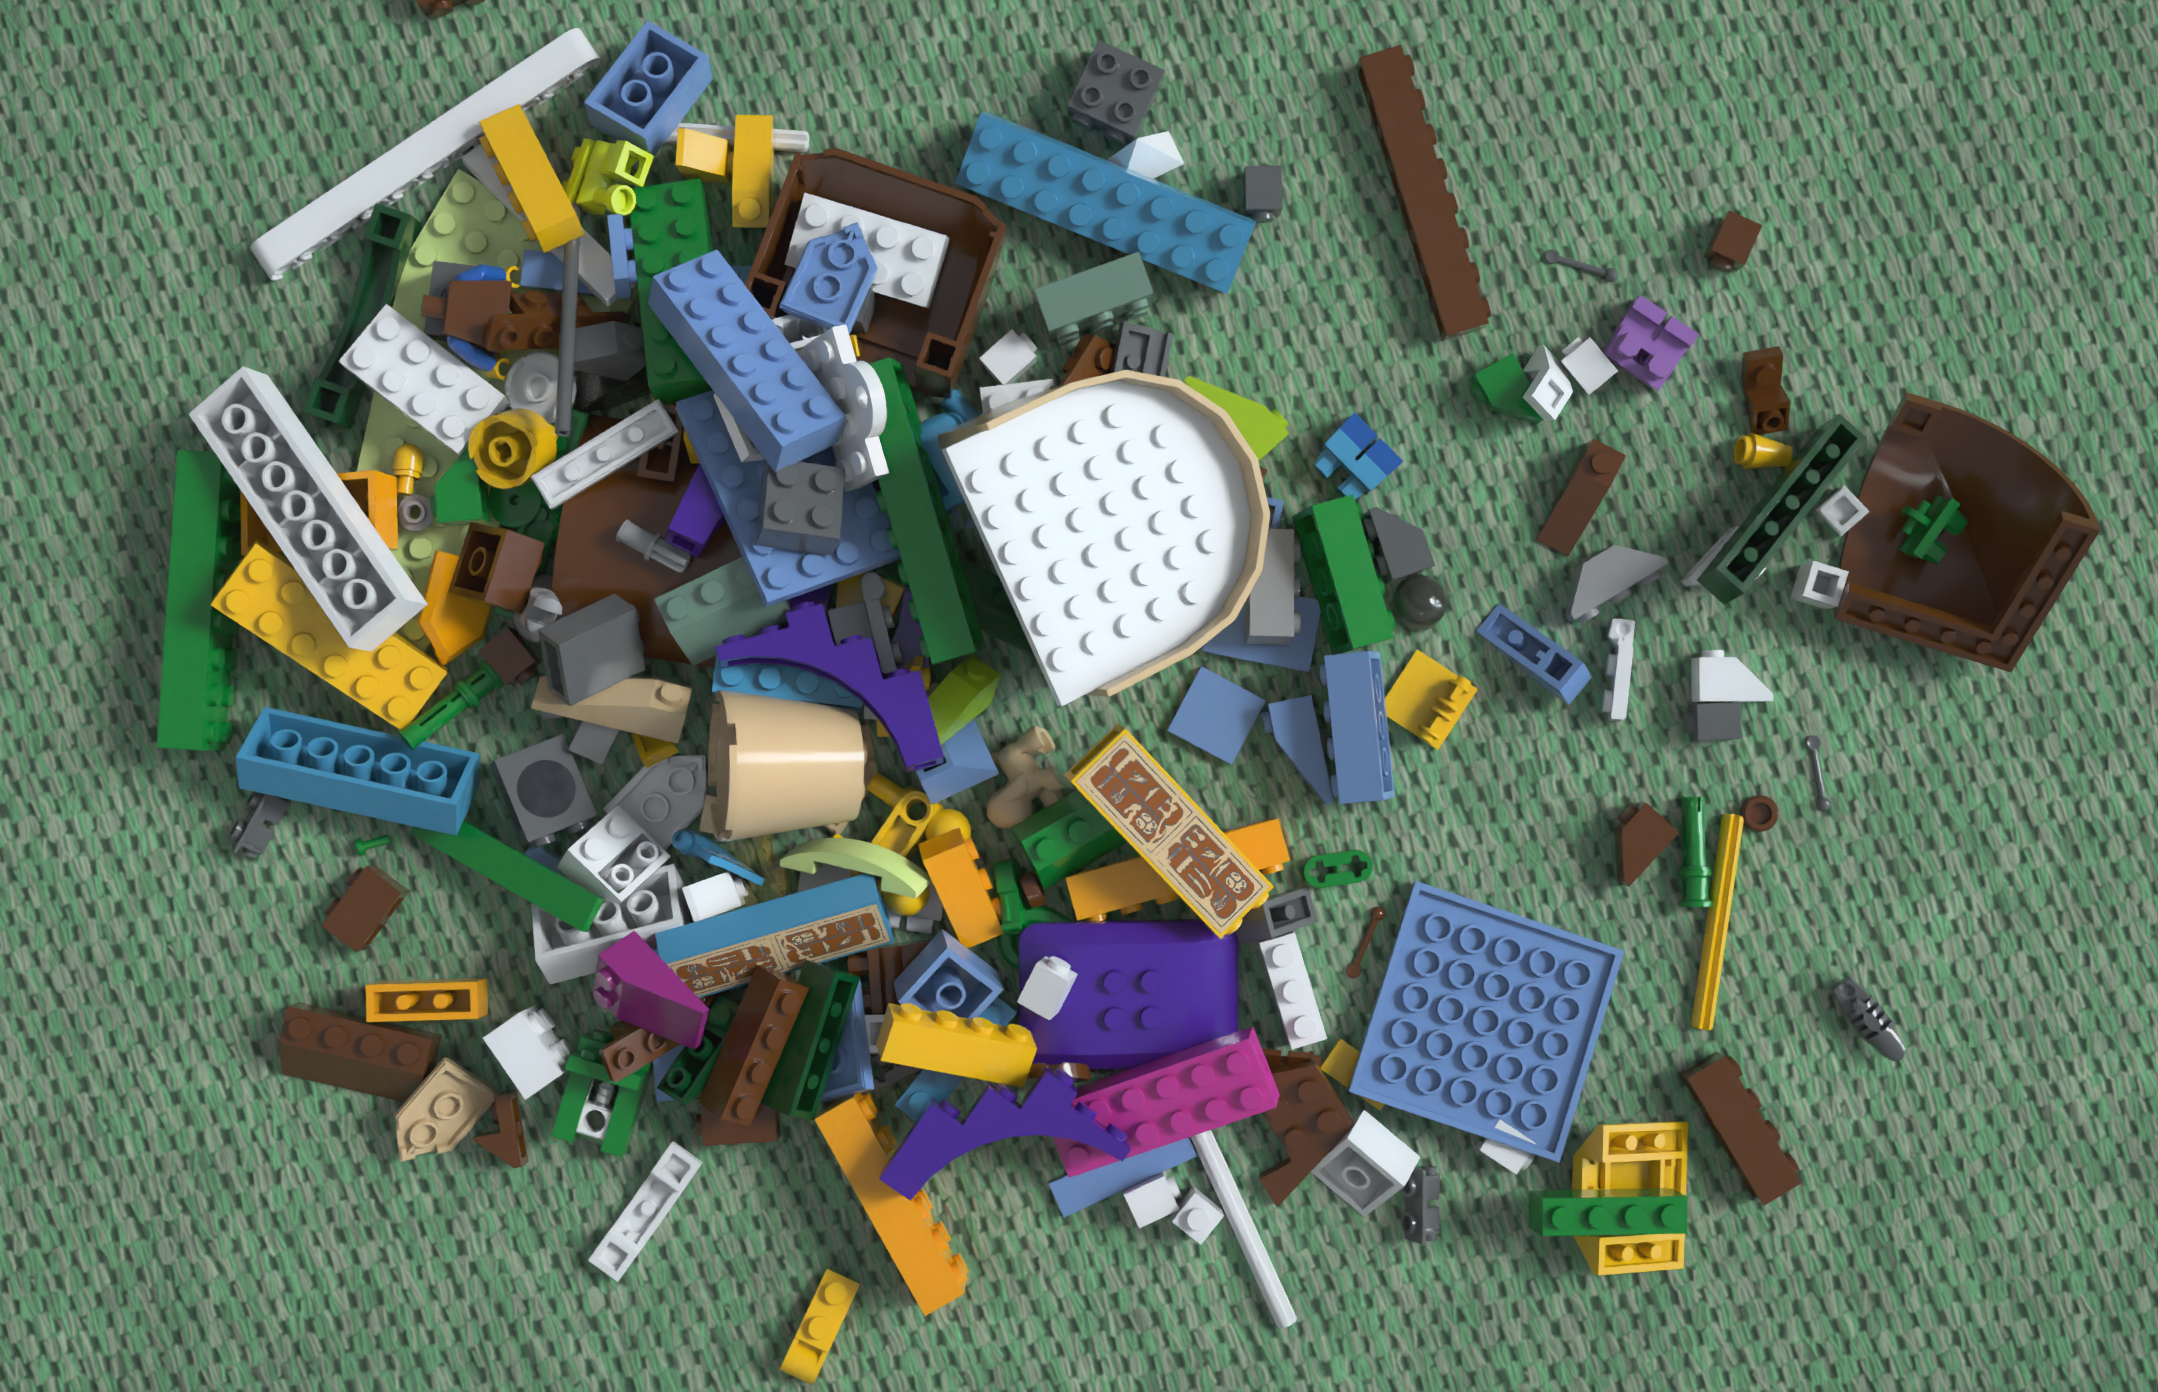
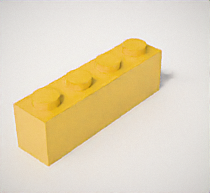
(531, 178)
(956, 1044)

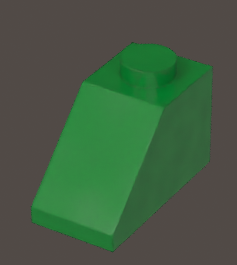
(1502, 390)
(461, 495)

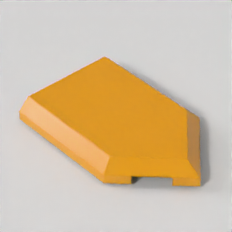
(448, 619)

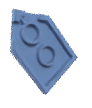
(831, 279)

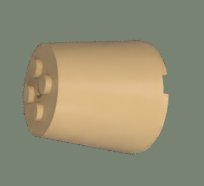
(782, 765)

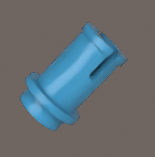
(960, 406)

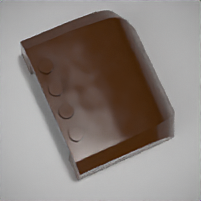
(923, 339)

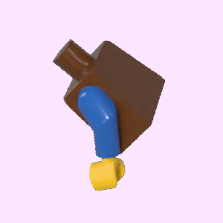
(467, 311)

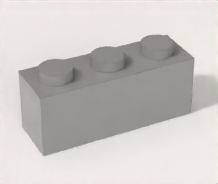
(1271, 601)

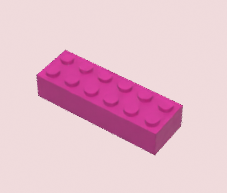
(1176, 1097)

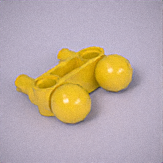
(903, 834)

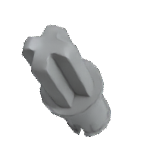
(653, 547)

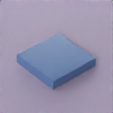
(1216, 715)

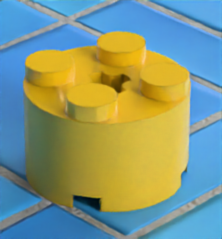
(512, 447)

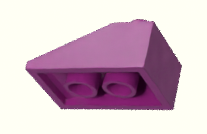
(647, 992)

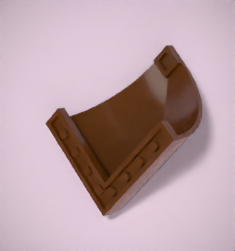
(1997, 574)

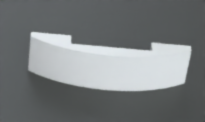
(645, 1211)

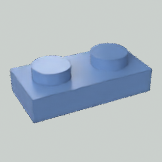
(620, 242)

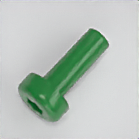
(362, 845)

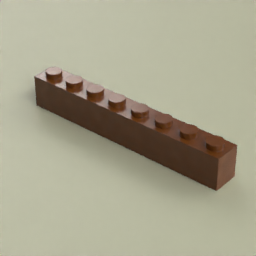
(1422, 192)

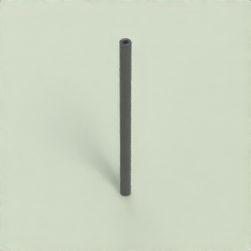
(567, 334)

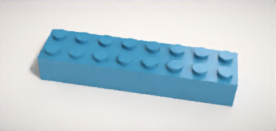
(1105, 201)

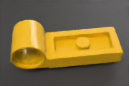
(819, 1327)

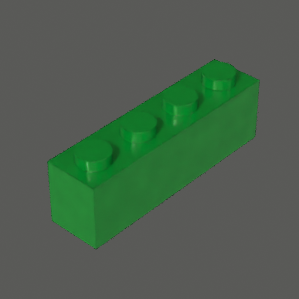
(1607, 1212)

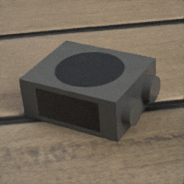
(543, 791)

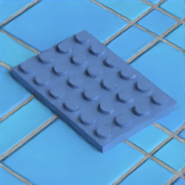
(737, 487)

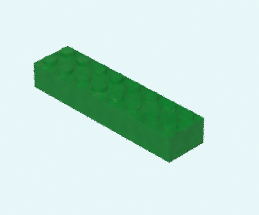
(923, 529)
(197, 635)

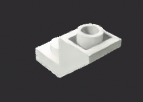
(1549, 384)

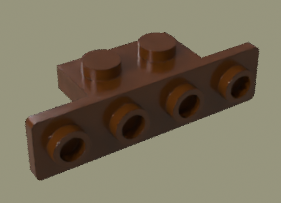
(538, 321)
(637, 1047)

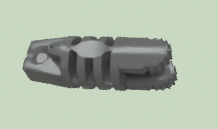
(1869, 1018)

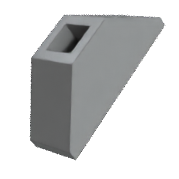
(1608, 578)

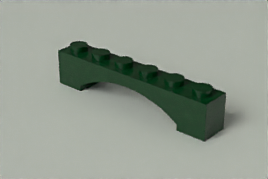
(386, 250)

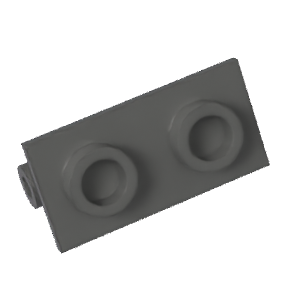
(251, 832)
(1419, 1220)

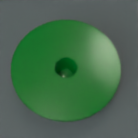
(515, 505)

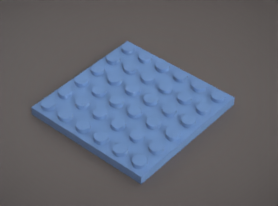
(1485, 1020)

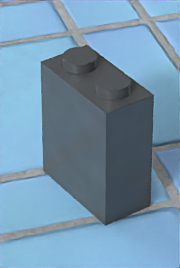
(592, 649)

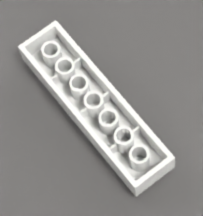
(307, 509)

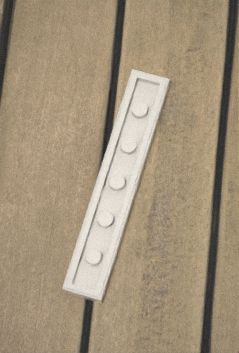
(594, 260)

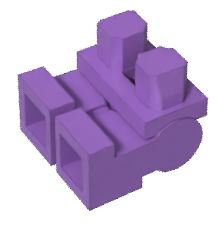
(1646, 346)

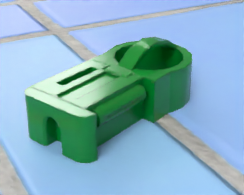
(1011, 896)

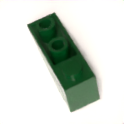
(693, 1067)

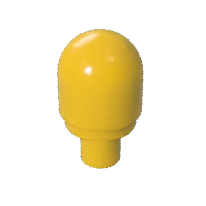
(407, 467)

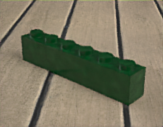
(1781, 509)

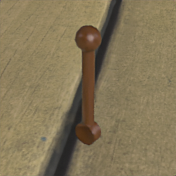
(1353, 970)

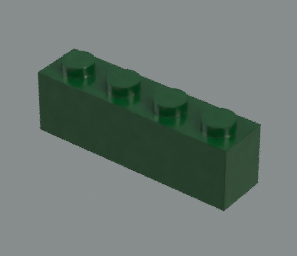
(813, 1041)

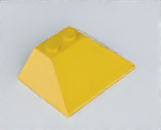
(1633, 1159)

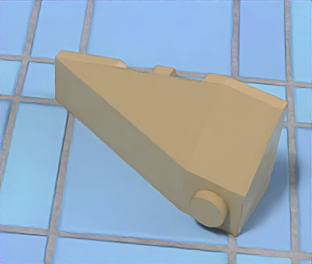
(635, 705)

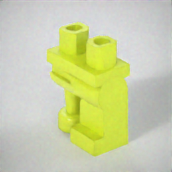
(596, 171)

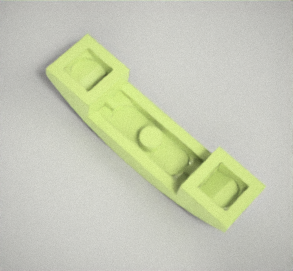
(897, 872)

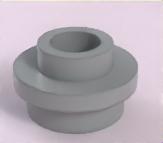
(425, 519)

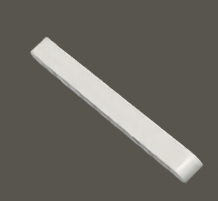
(421, 154)

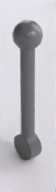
(1552, 256)
(1813, 744)

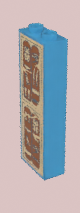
(777, 935)

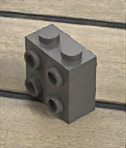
(1115, 93)

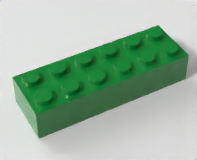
(667, 230)

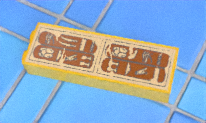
(1169, 831)

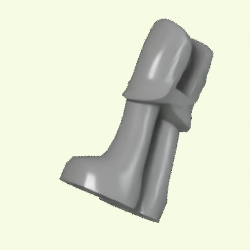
(540, 609)

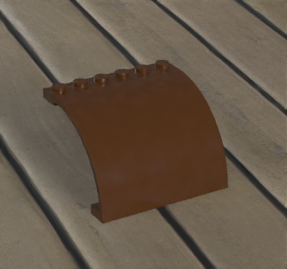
(595, 565)

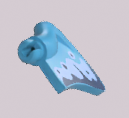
(702, 846)

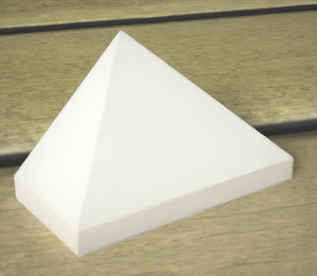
(1149, 155)

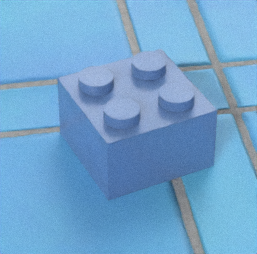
(948, 979)

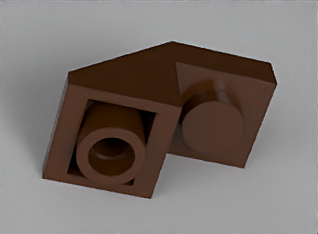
(1763, 393)

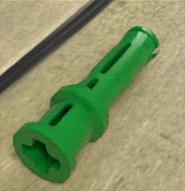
(464, 695)
(1694, 869)

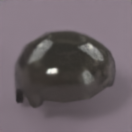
(1418, 603)

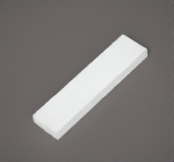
(605, 454)

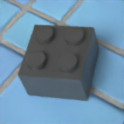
(801, 508)

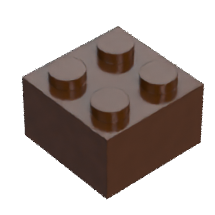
(496, 567)

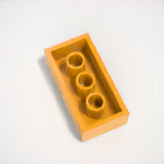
(372, 491)

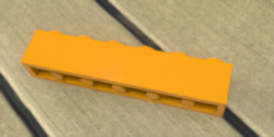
(1133, 881)

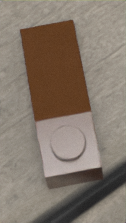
(1580, 496)

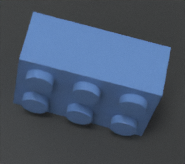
(649, 89)

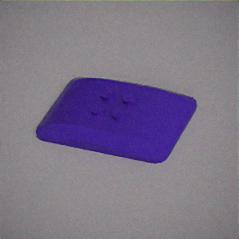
(1137, 990)

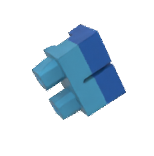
(1345, 447)

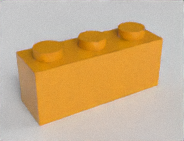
(962, 887)
(426, 999)

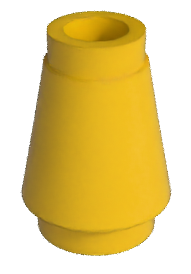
(1760, 452)

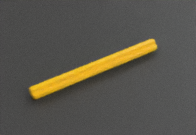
(1717, 922)

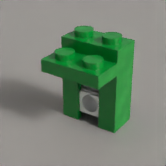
(574, 1111)

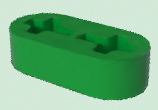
(1338, 877)

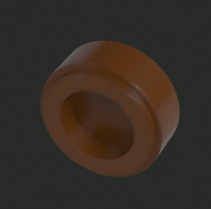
(1759, 813)
(1032, 889)

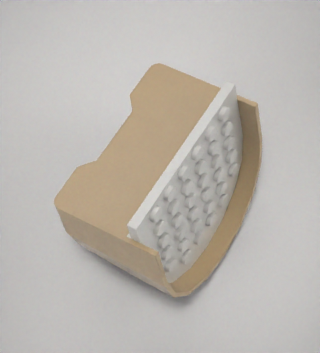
(1114, 522)

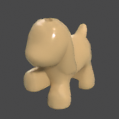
(1025, 779)

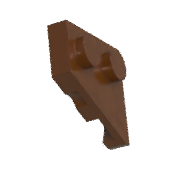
(1091, 359)

